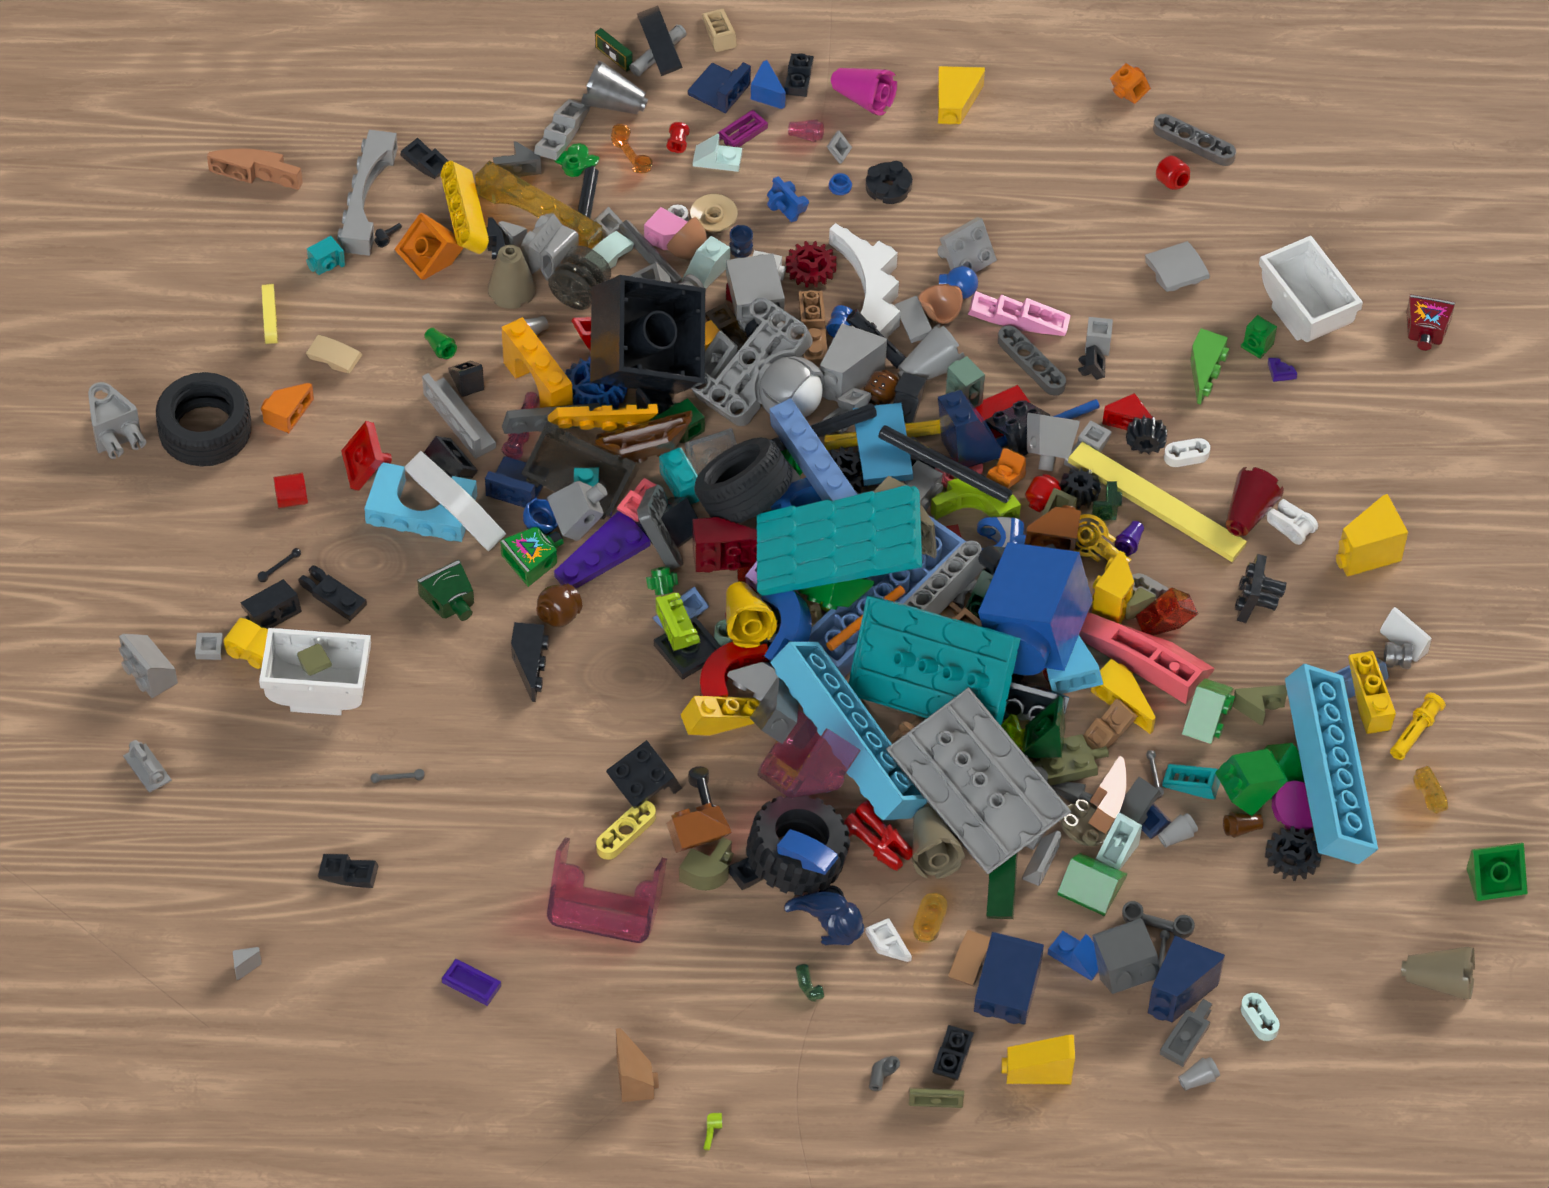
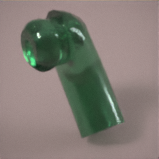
(805, 983)

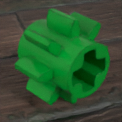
(662, 580)

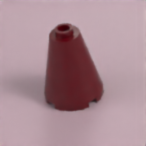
(1251, 500)

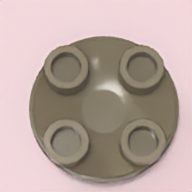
(1077, 824)

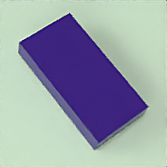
(471, 982)

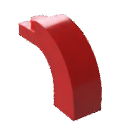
(725, 659)

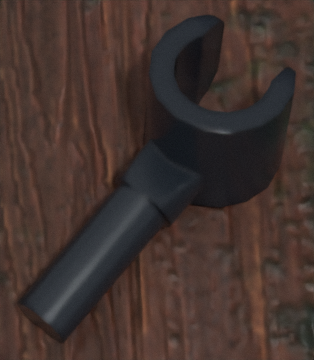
(382, 237)

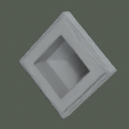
(839, 147)

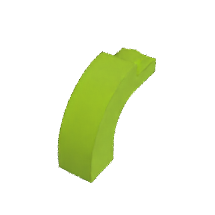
(962, 495)

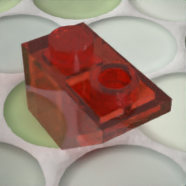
(1167, 612)

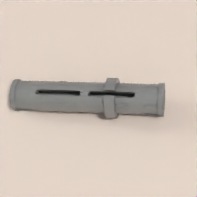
(647, 58)

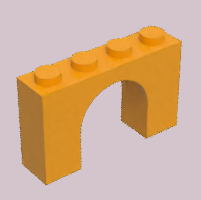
(527, 354)

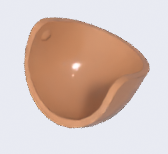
(688, 239)
(941, 302)

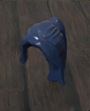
(837, 916)

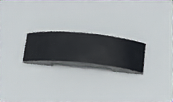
(659, 40)

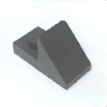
(522, 163)

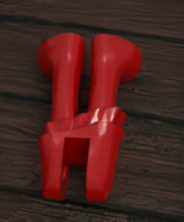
(884, 847)

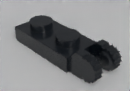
(333, 593)

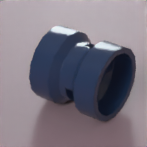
(741, 241)

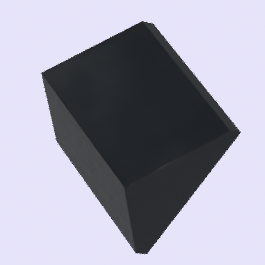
(678, 520)

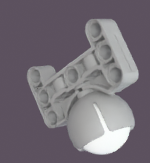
(775, 373)

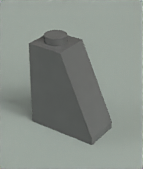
(777, 712)

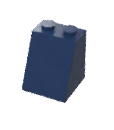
(965, 431)
(1008, 978)
(1184, 979)

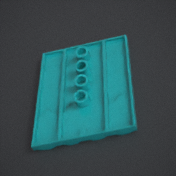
(839, 540)
(926, 660)

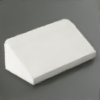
(1402, 630)

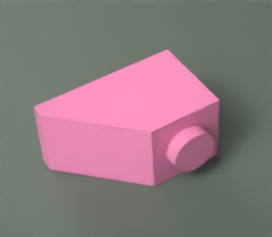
(662, 228)

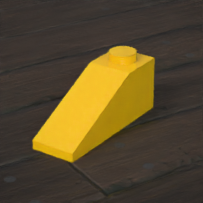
(1121, 685)

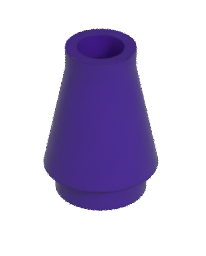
(1129, 538)

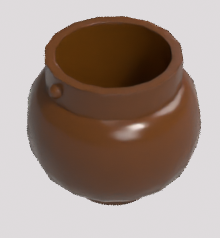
(559, 605)

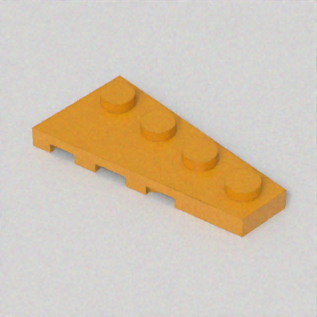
(601, 417)

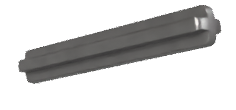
(647, 250)

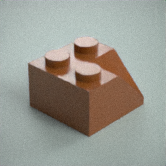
(697, 827)

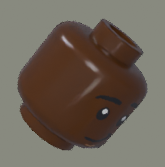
(881, 387)

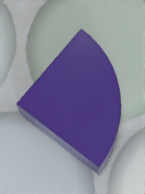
(1281, 371)

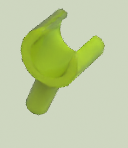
(714, 1121)

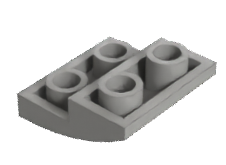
(1177, 266)

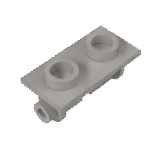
(146, 766)

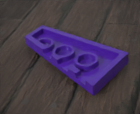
(605, 549)

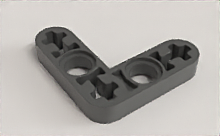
(650, 514)

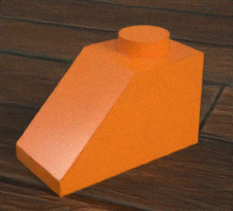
(287, 406)

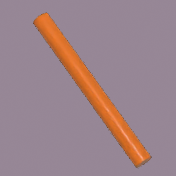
(855, 626)

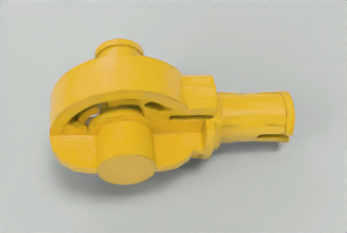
(1094, 540)

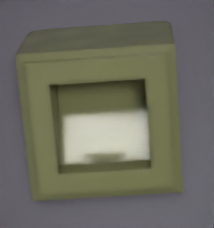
(1138, 602)
(314, 659)

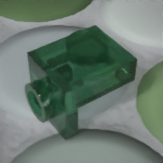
(1108, 509)

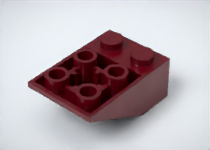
(723, 545)

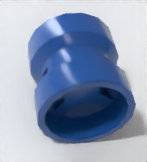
(838, 317)

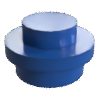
(840, 184)

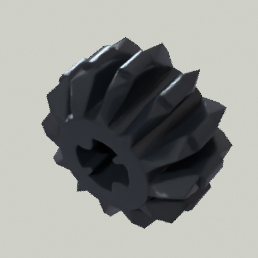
(1146, 435)
(1082, 486)

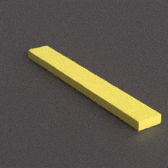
(1158, 502)

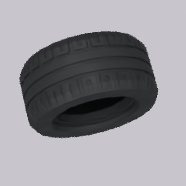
(201, 391)
(743, 480)

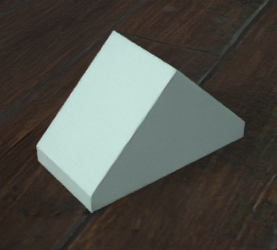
(1120, 842)

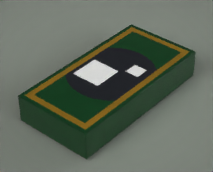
(613, 49)

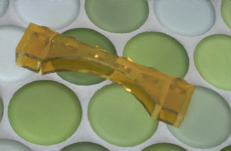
(506, 188)

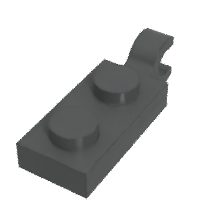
(1187, 1034)

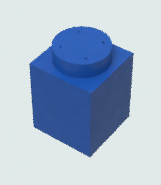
(1042, 600)

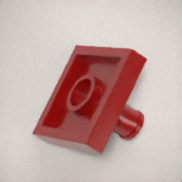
(363, 455)

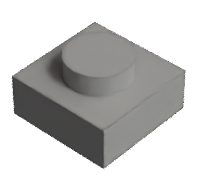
(209, 646)

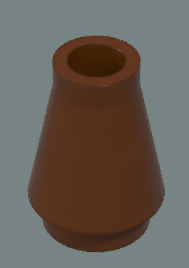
(1241, 823)

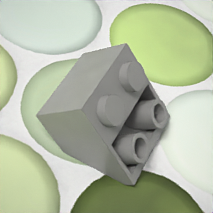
(146, 664)

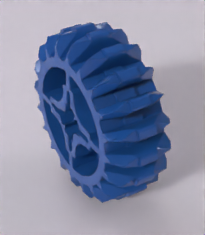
(592, 392)

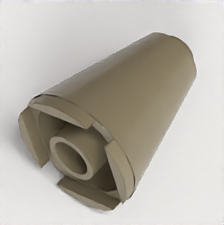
(511, 279)
(934, 845)
(1442, 971)

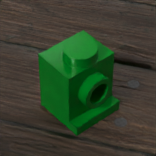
(1259, 336)

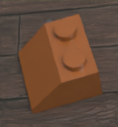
(1056, 528)

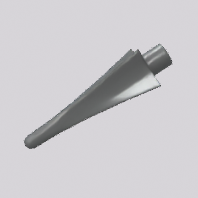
(1072, 791)

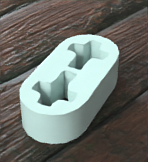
(1263, 1013)

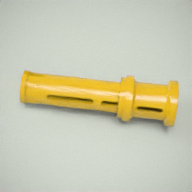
(1422, 718)

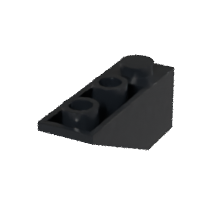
(527, 653)

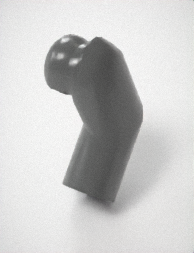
(881, 1070)

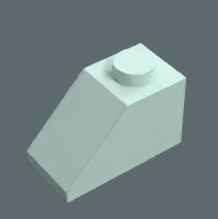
(709, 261)

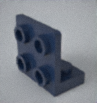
(720, 86)
(509, 483)

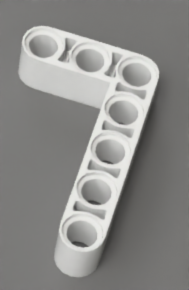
(455, 500)

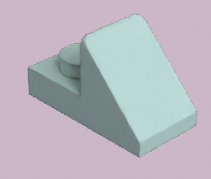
(714, 156)

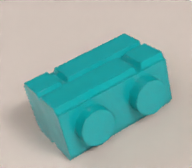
(678, 474)

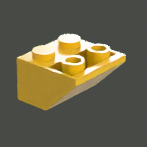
(1113, 589)

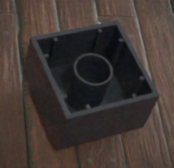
(647, 334)

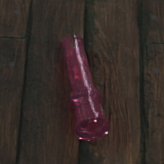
(514, 446)

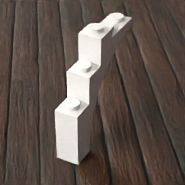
(874, 269)

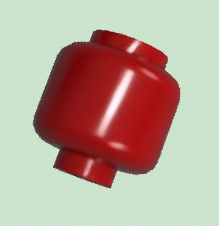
(1173, 173)
(1040, 491)

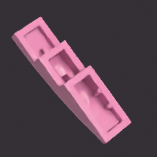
(1024, 316)

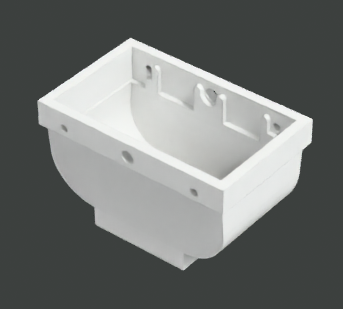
(1308, 290)
(326, 691)

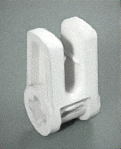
(1292, 521)

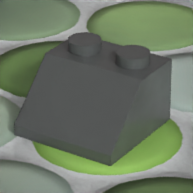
(1125, 956)

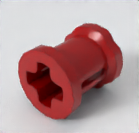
(678, 134)

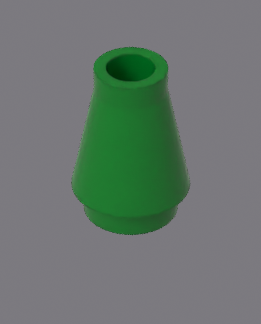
(442, 345)

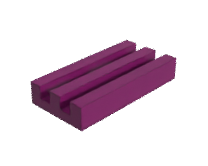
(745, 132)

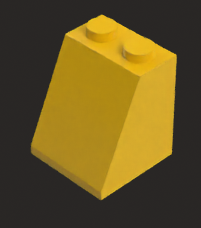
(1372, 539)

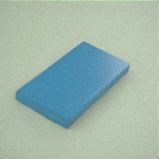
(877, 456)

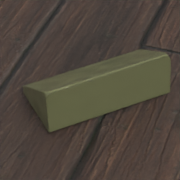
(936, 1097)

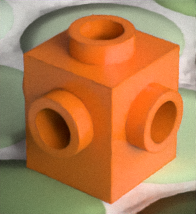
(1130, 83)

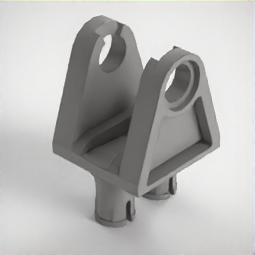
(113, 421)

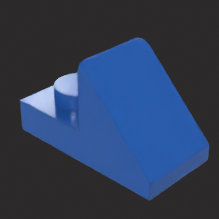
(1075, 954)

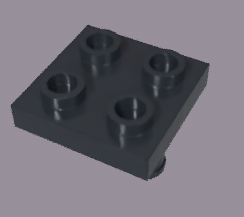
(1257, 589)

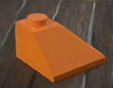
(428, 247)

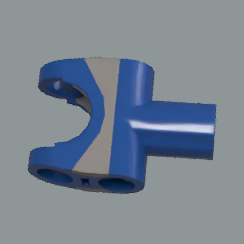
(1002, 530)

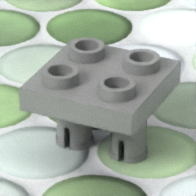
(968, 246)

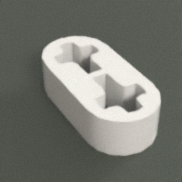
(1187, 452)

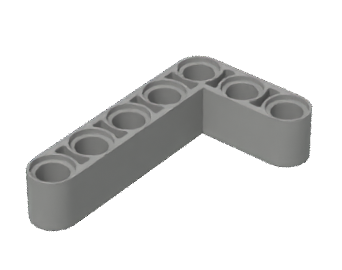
(948, 579)

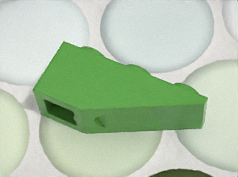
(1205, 361)

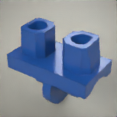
(783, 197)

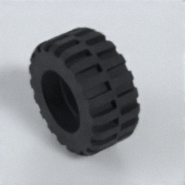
(804, 816)

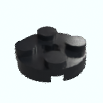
(893, 172)

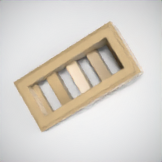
(720, 32)

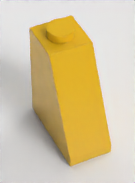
(957, 92)
(1040, 1062)

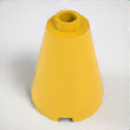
(748, 616)

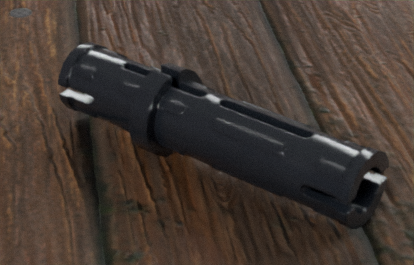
(858, 321)

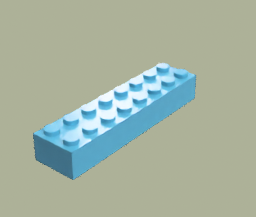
(835, 706)
(1331, 764)

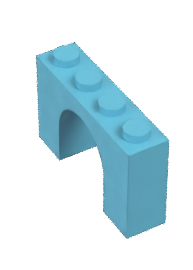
(386, 510)

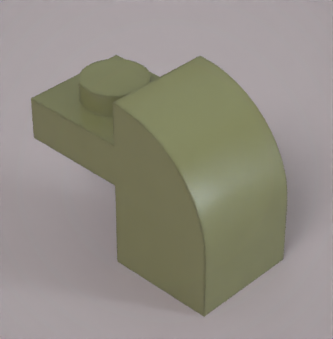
(707, 871)

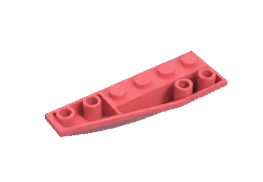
(1147, 656)

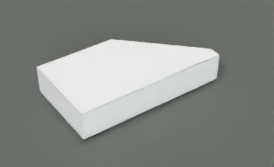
(887, 940)

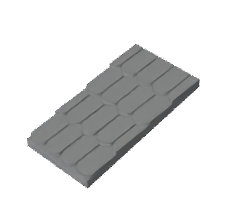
(978, 780)

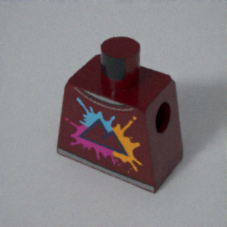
(1428, 320)

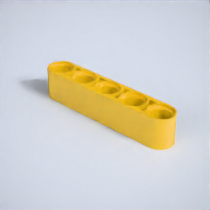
(464, 207)

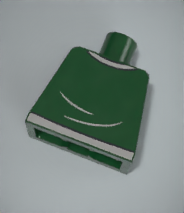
(448, 591)

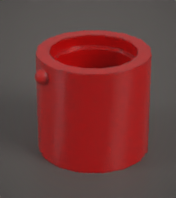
(290, 490)

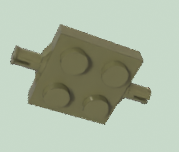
(1076, 761)

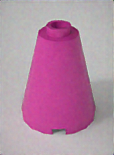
(866, 87)

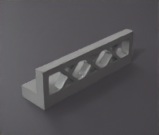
(458, 416)

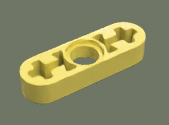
(269, 314)
(623, 841)

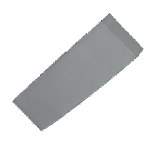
(562, 129)

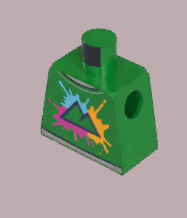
(531, 553)

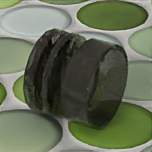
(577, 275)

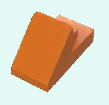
(1009, 470)

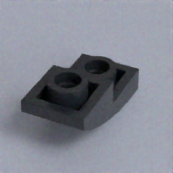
(799, 74)
(495, 237)
(953, 1052)

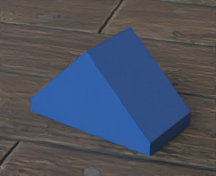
(767, 87)

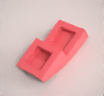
(632, 500)

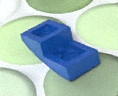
(812, 853)

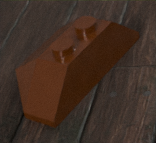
(646, 438)

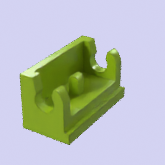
(676, 621)

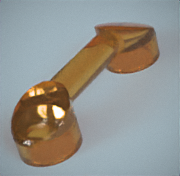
(620, 137)

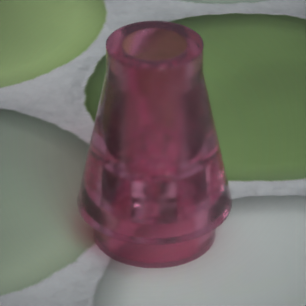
(808, 130)

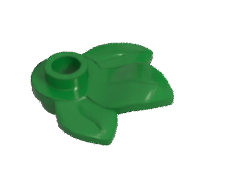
(576, 160)

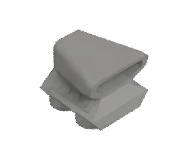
(548, 244)

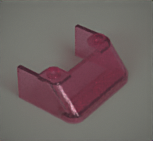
(808, 761)
(601, 911)

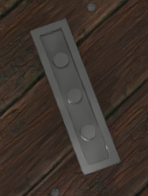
(532, 419)

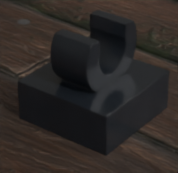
(1092, 363)

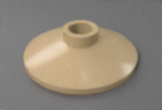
(715, 212)

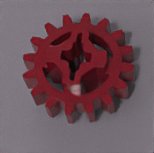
(811, 264)

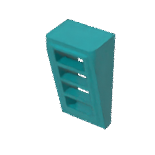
(1201, 789)

